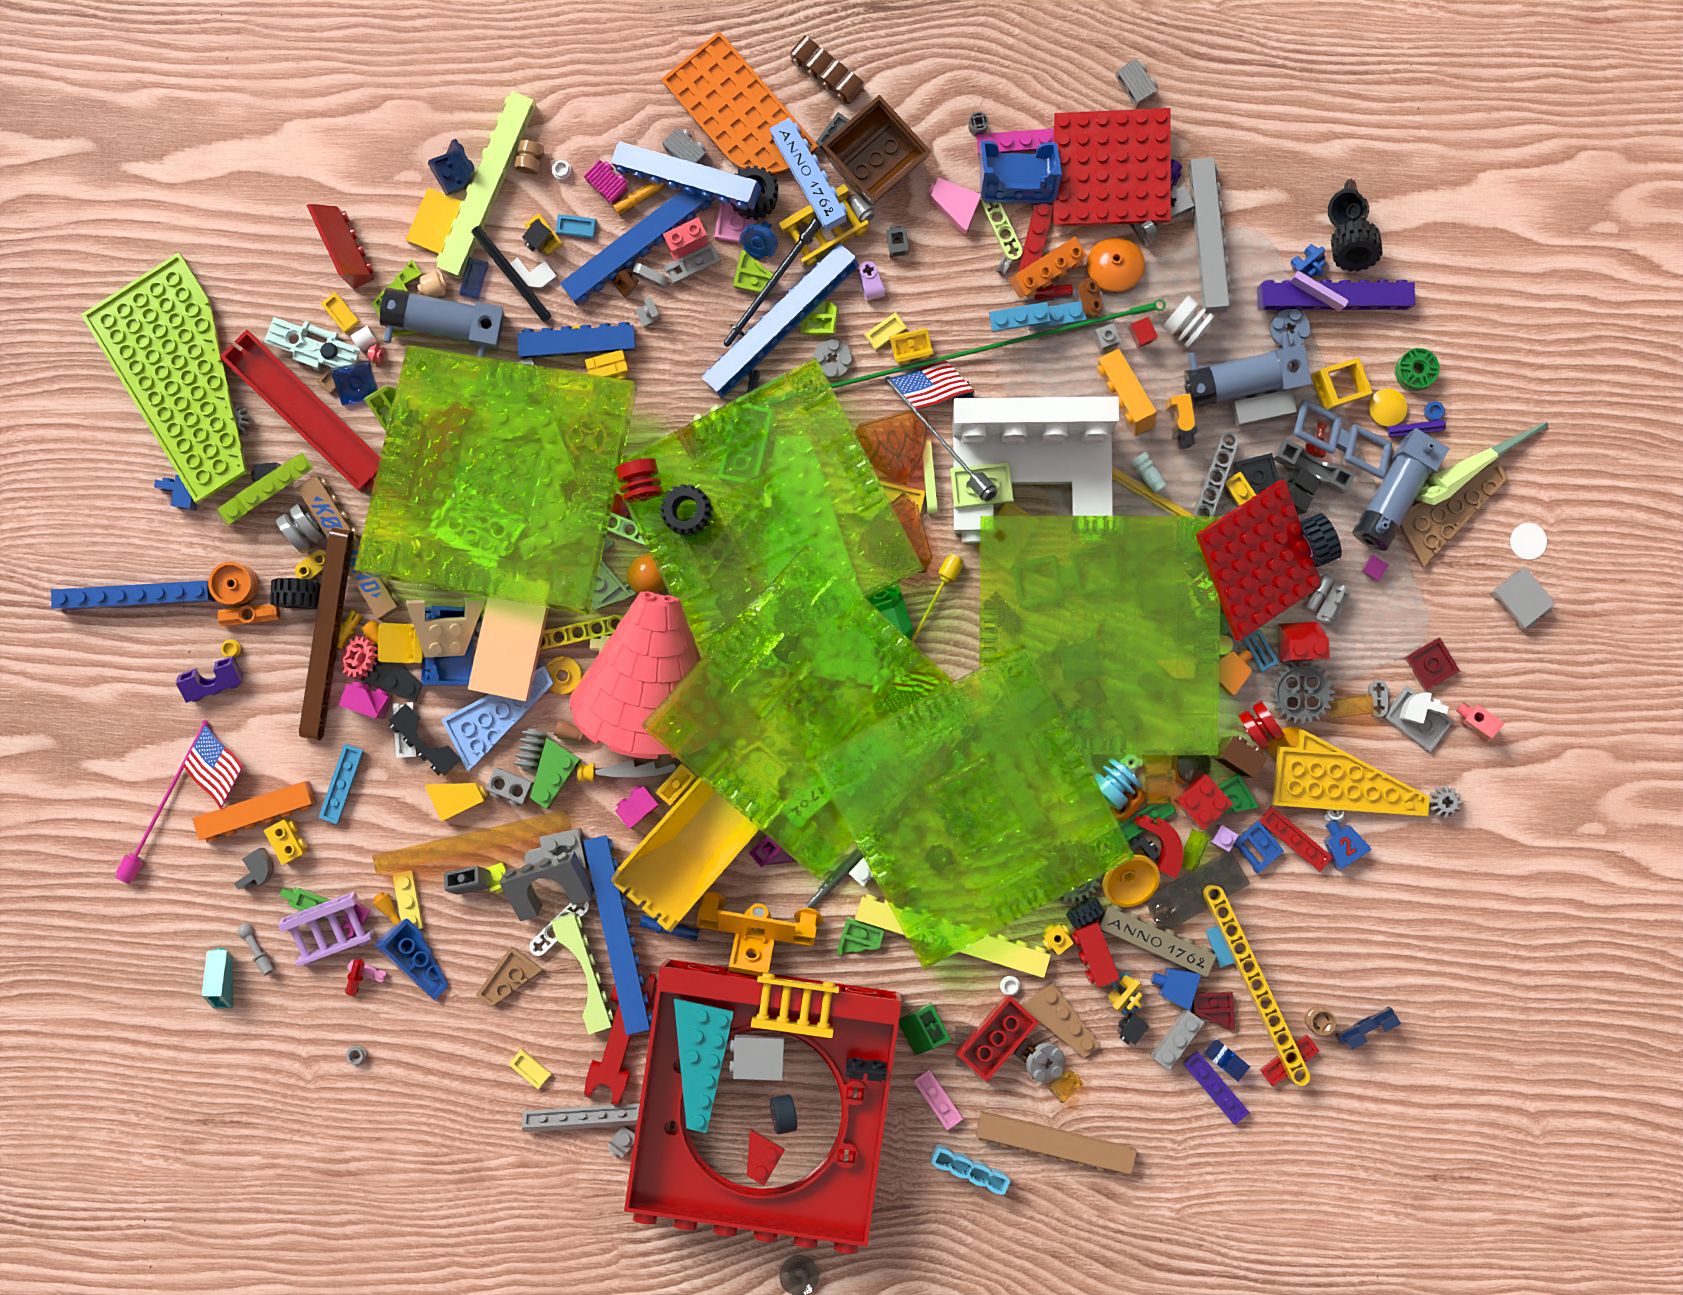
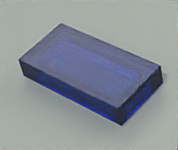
(473, 278)

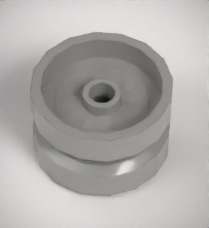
(300, 528)

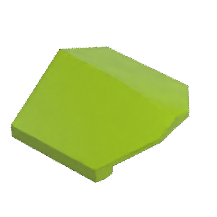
(821, 320)
(381, 404)

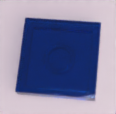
(354, 382)

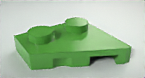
(859, 936)

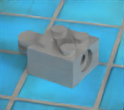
(558, 843)

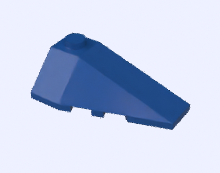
(410, 954)

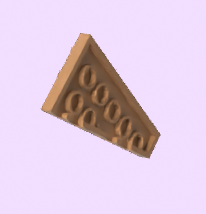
(1431, 526)

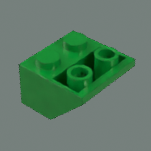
(924, 1029)

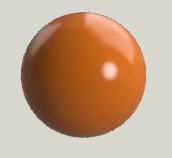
(644, 576)

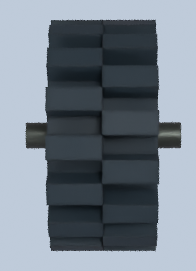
(1084, 912)

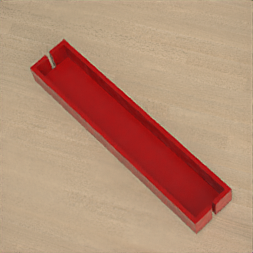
(303, 410)

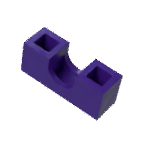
(195, 687)

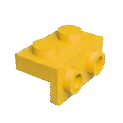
(911, 346)

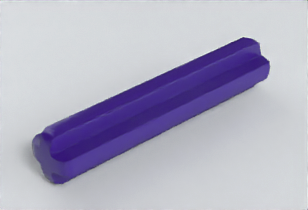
(1426, 427)

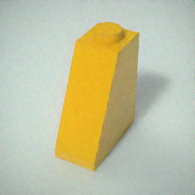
(455, 798)

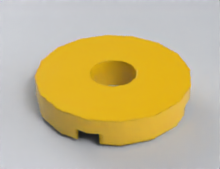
(574, 674)

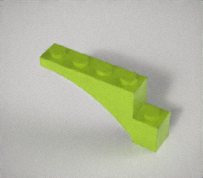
(264, 489)

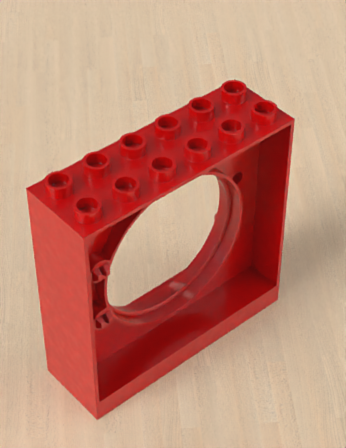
(827, 1203)

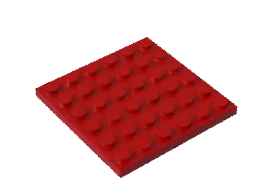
(1113, 167)
(1259, 560)

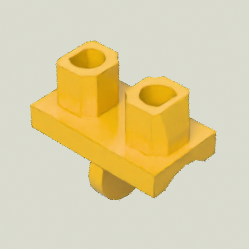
(1121, 1000)

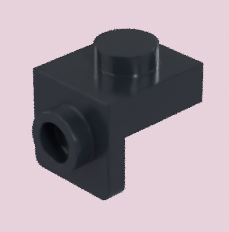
(1148, 847)

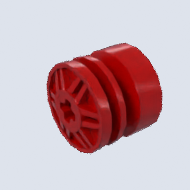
(639, 480)

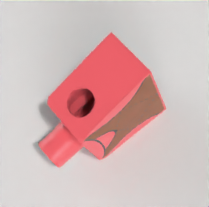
(1487, 725)

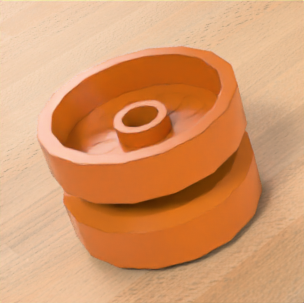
(225, 591)

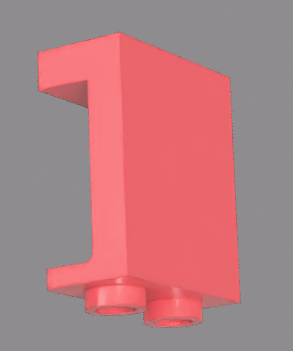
(686, 239)

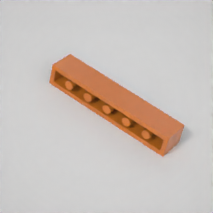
(254, 810)

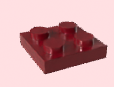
(1432, 663)

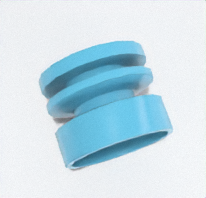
(1116, 783)

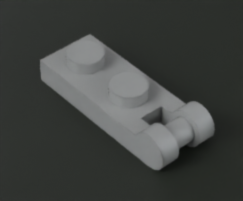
(692, 263)

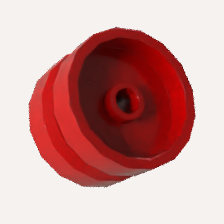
(1260, 726)

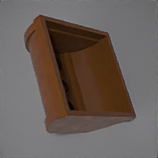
(875, 150)

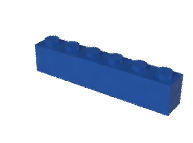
(576, 341)

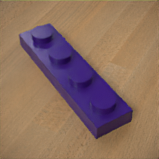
(1215, 1087)

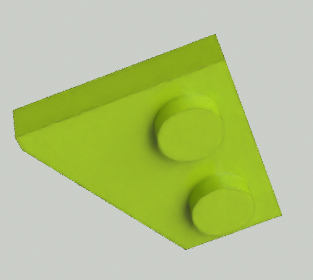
(751, 274)

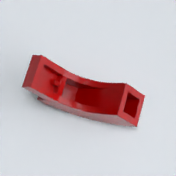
(1171, 852)

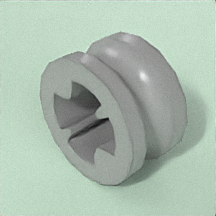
(1004, 265)

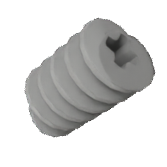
(530, 748)

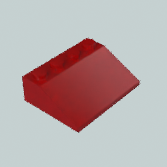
(342, 244)

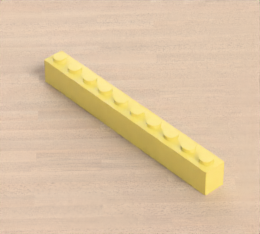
(990, 948)

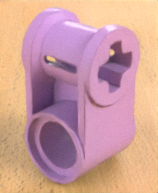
(871, 284)

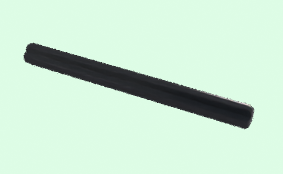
(511, 273)

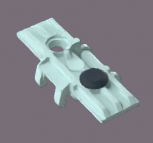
(309, 351)

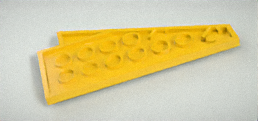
(1329, 778)

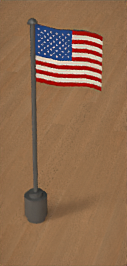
(932, 387)

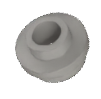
(350, 1055)

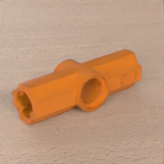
(237, 616)

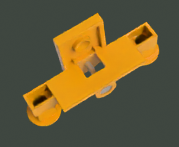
(755, 931)

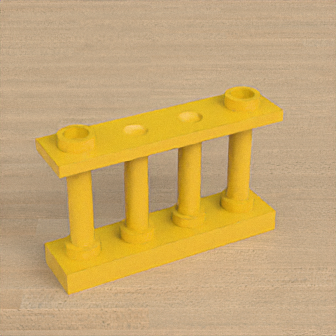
(806, 214)
(802, 1025)

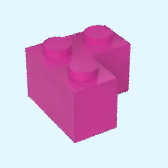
(637, 806)

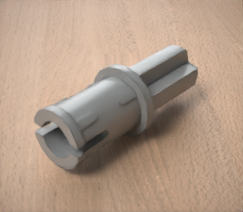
(1320, 592)

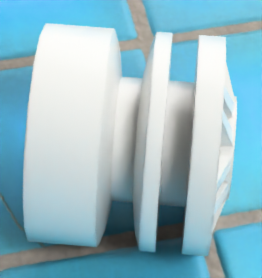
(1188, 321)

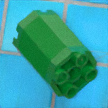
(892, 606)

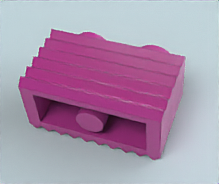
(606, 182)

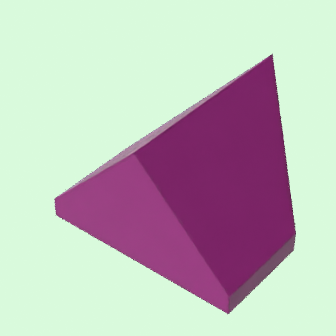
(770, 853)

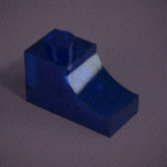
(1226, 1059)

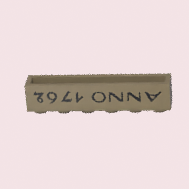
(1157, 941)

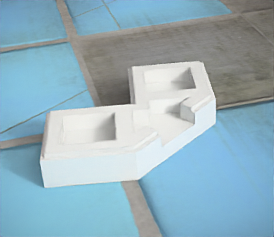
(538, 277)

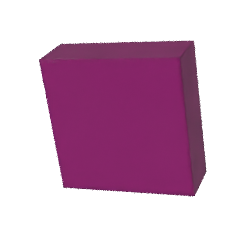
(1374, 568)

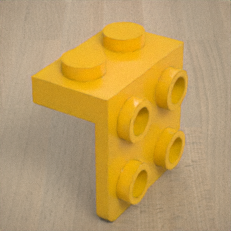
(398, 644)

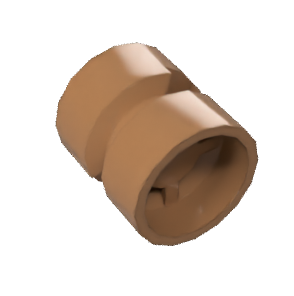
(528, 160)
(1320, 1021)

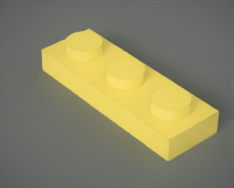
(408, 897)

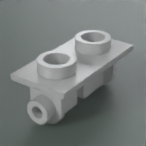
(1333, 604)

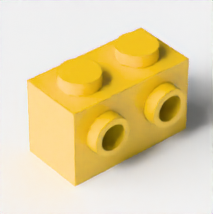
(286, 841)

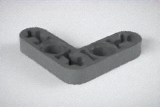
(1146, 233)

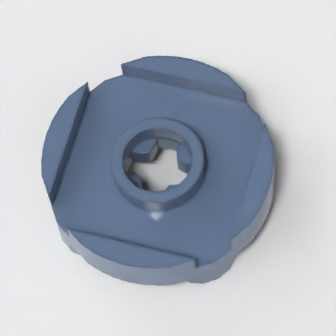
(1292, 317)

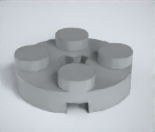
(843, 358)
(1052, 1069)

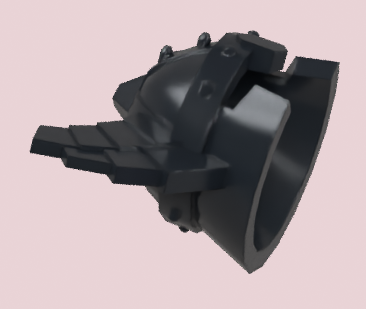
(1348, 205)

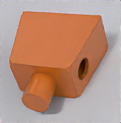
(1234, 671)

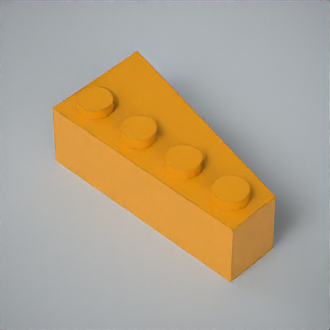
(1132, 399)

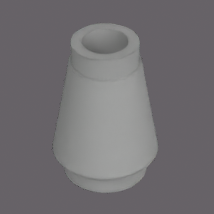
(861, 208)

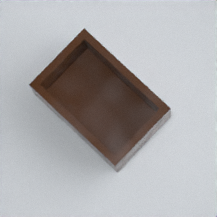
(1240, 757)

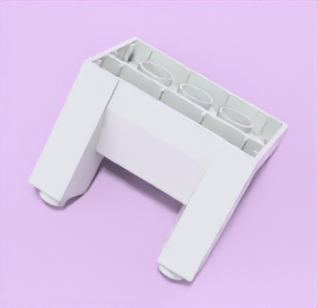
(1043, 442)

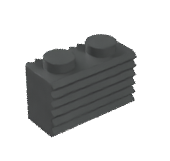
(467, 880)

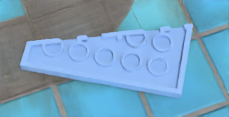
(486, 721)

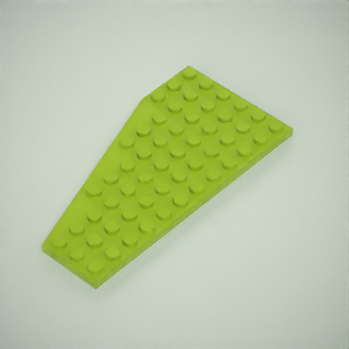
(168, 358)

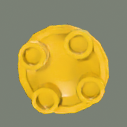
(1388, 407)

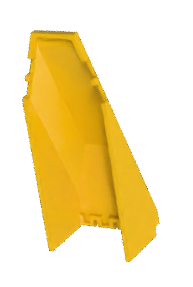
(684, 854)

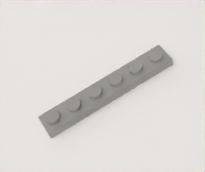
(580, 1117)

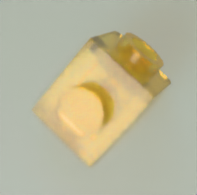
(1065, 1085)

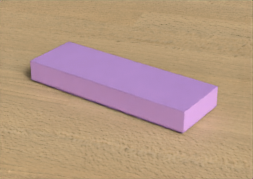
(1318, 291)

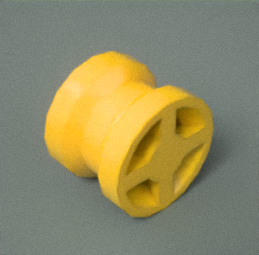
(586, 772)

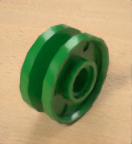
(1425, 361)

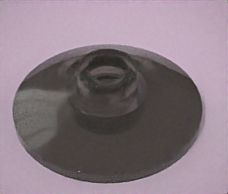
(1188, 767)
(799, 1285)

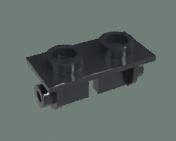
(874, 1068)

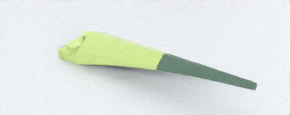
(1448, 481)

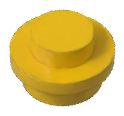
(230, 648)

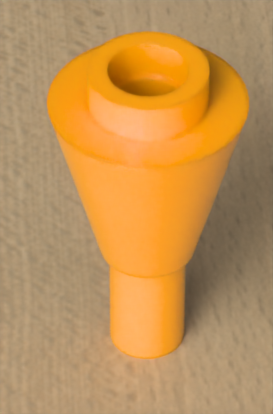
(384, 904)

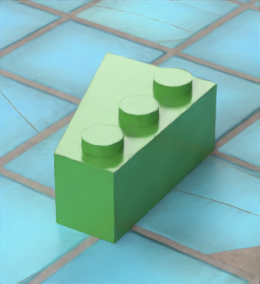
(553, 773)

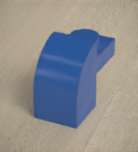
(180, 496)

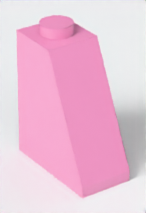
(955, 203)

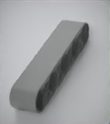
(1220, 469)

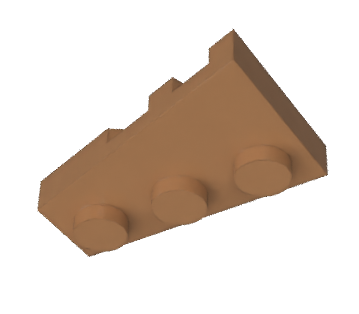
(507, 976)

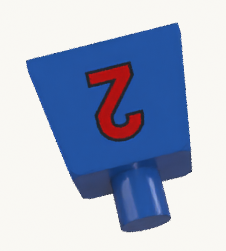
(1344, 845)

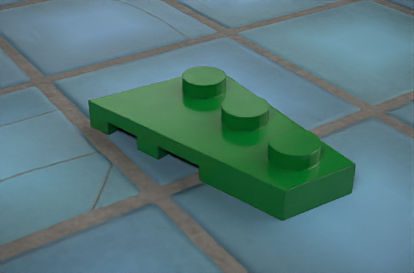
(1238, 794)

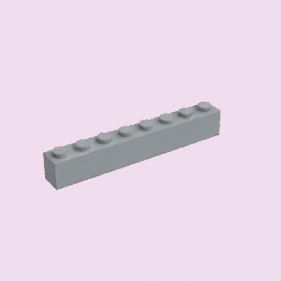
(1209, 235)

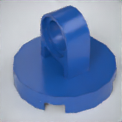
(759, 240)

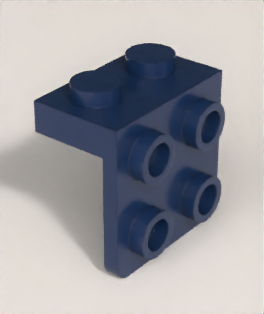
(452, 169)

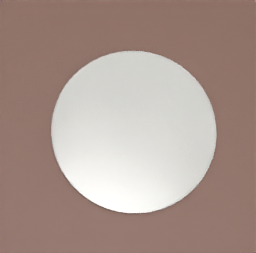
(1528, 541)

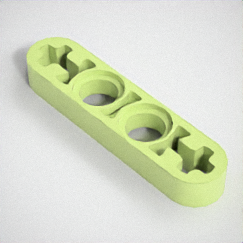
(1000, 226)
(929, 479)

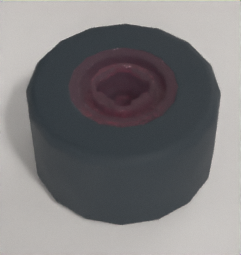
(783, 1114)

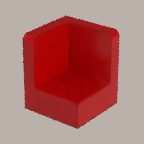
(1143, 332)

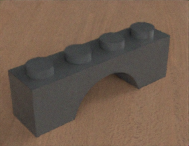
(1331, 475)

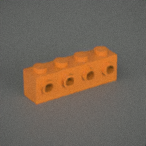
(1048, 267)

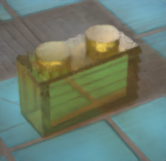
(1351, 706)

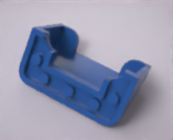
(1019, 176)
(447, 669)

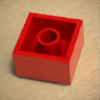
(1203, 802)

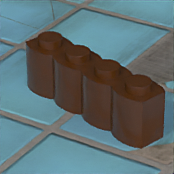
(825, 68)

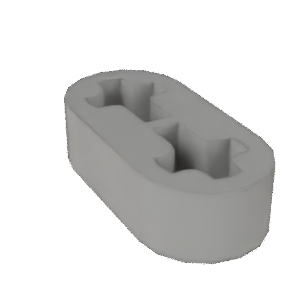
(650, 275)
(1383, 697)

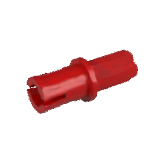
(1054, 291)
(355, 977)

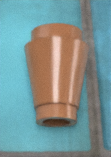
(567, 731)

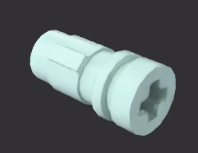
(1148, 472)

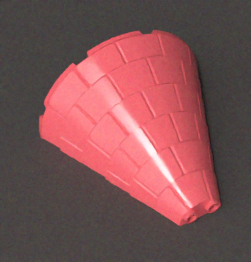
(634, 676)

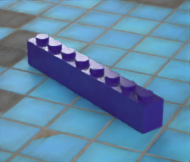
(1360, 295)

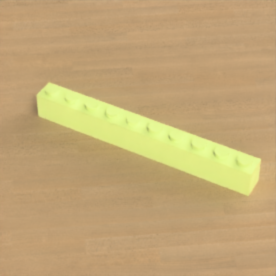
(486, 184)

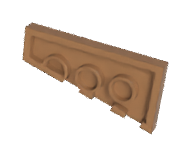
(1057, 1015)

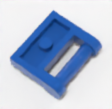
(1263, 843)

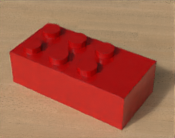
(996, 1038)

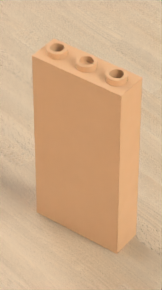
(508, 648)

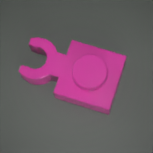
(362, 913)

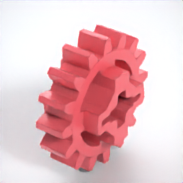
(358, 657)

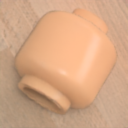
(432, 285)

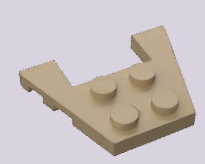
(445, 635)

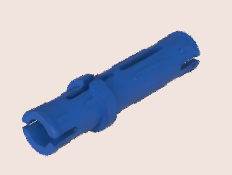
(679, 930)

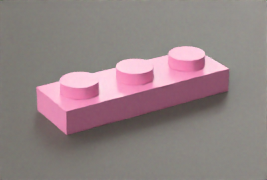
(938, 1099)

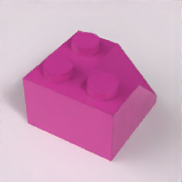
(366, 701)

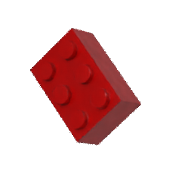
(1094, 954)

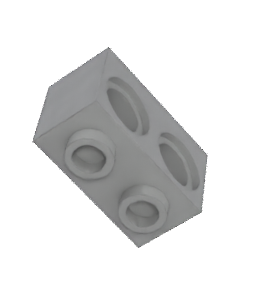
(511, 781)

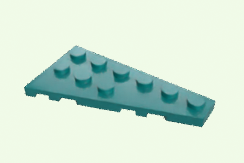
(702, 1046)

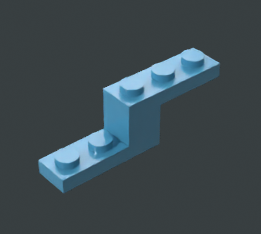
(1036, 316)

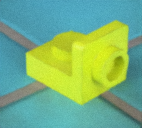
(496, 875)

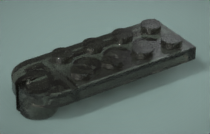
(1185, 895)

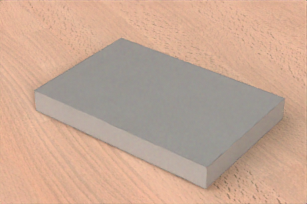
(1426, 734)

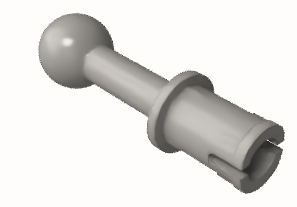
(246, 932)

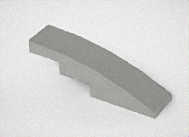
(630, 770)

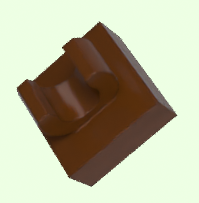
(625, 283)
(1024, 1050)

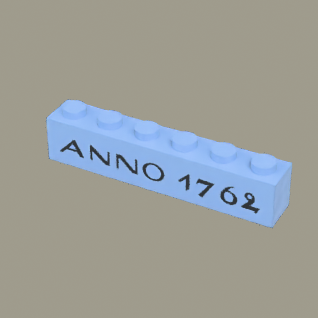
(808, 175)

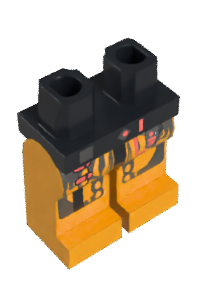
(1182, 420)

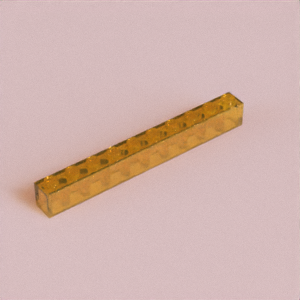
(471, 842)

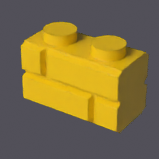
(609, 365)

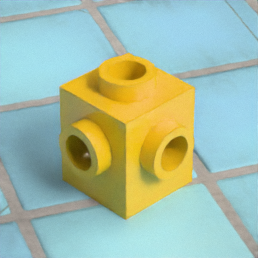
(1062, 943)

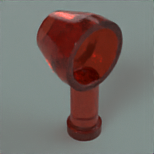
(1313, 450)

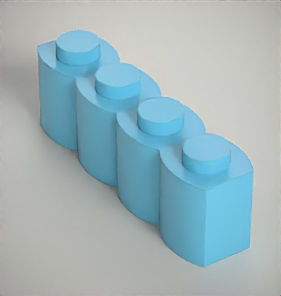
(975, 1170)

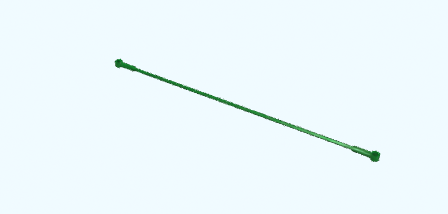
(1133, 311)

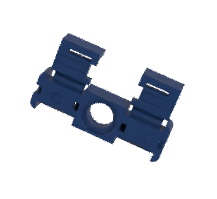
(1355, 1034)

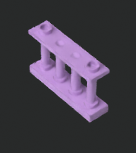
(328, 910)

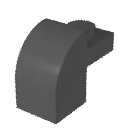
(260, 869)

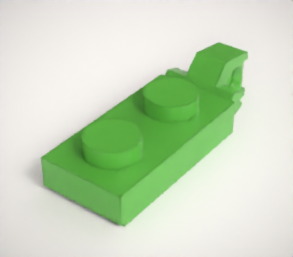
(302, 899)

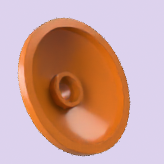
(1112, 274)

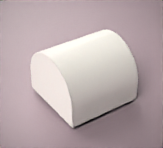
(364, 338)

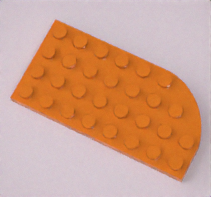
(731, 105)

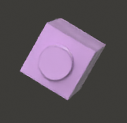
(1223, 838)

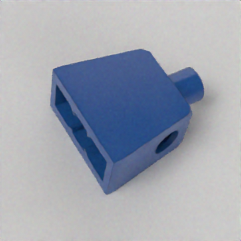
(1177, 985)

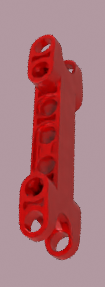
(610, 1069)

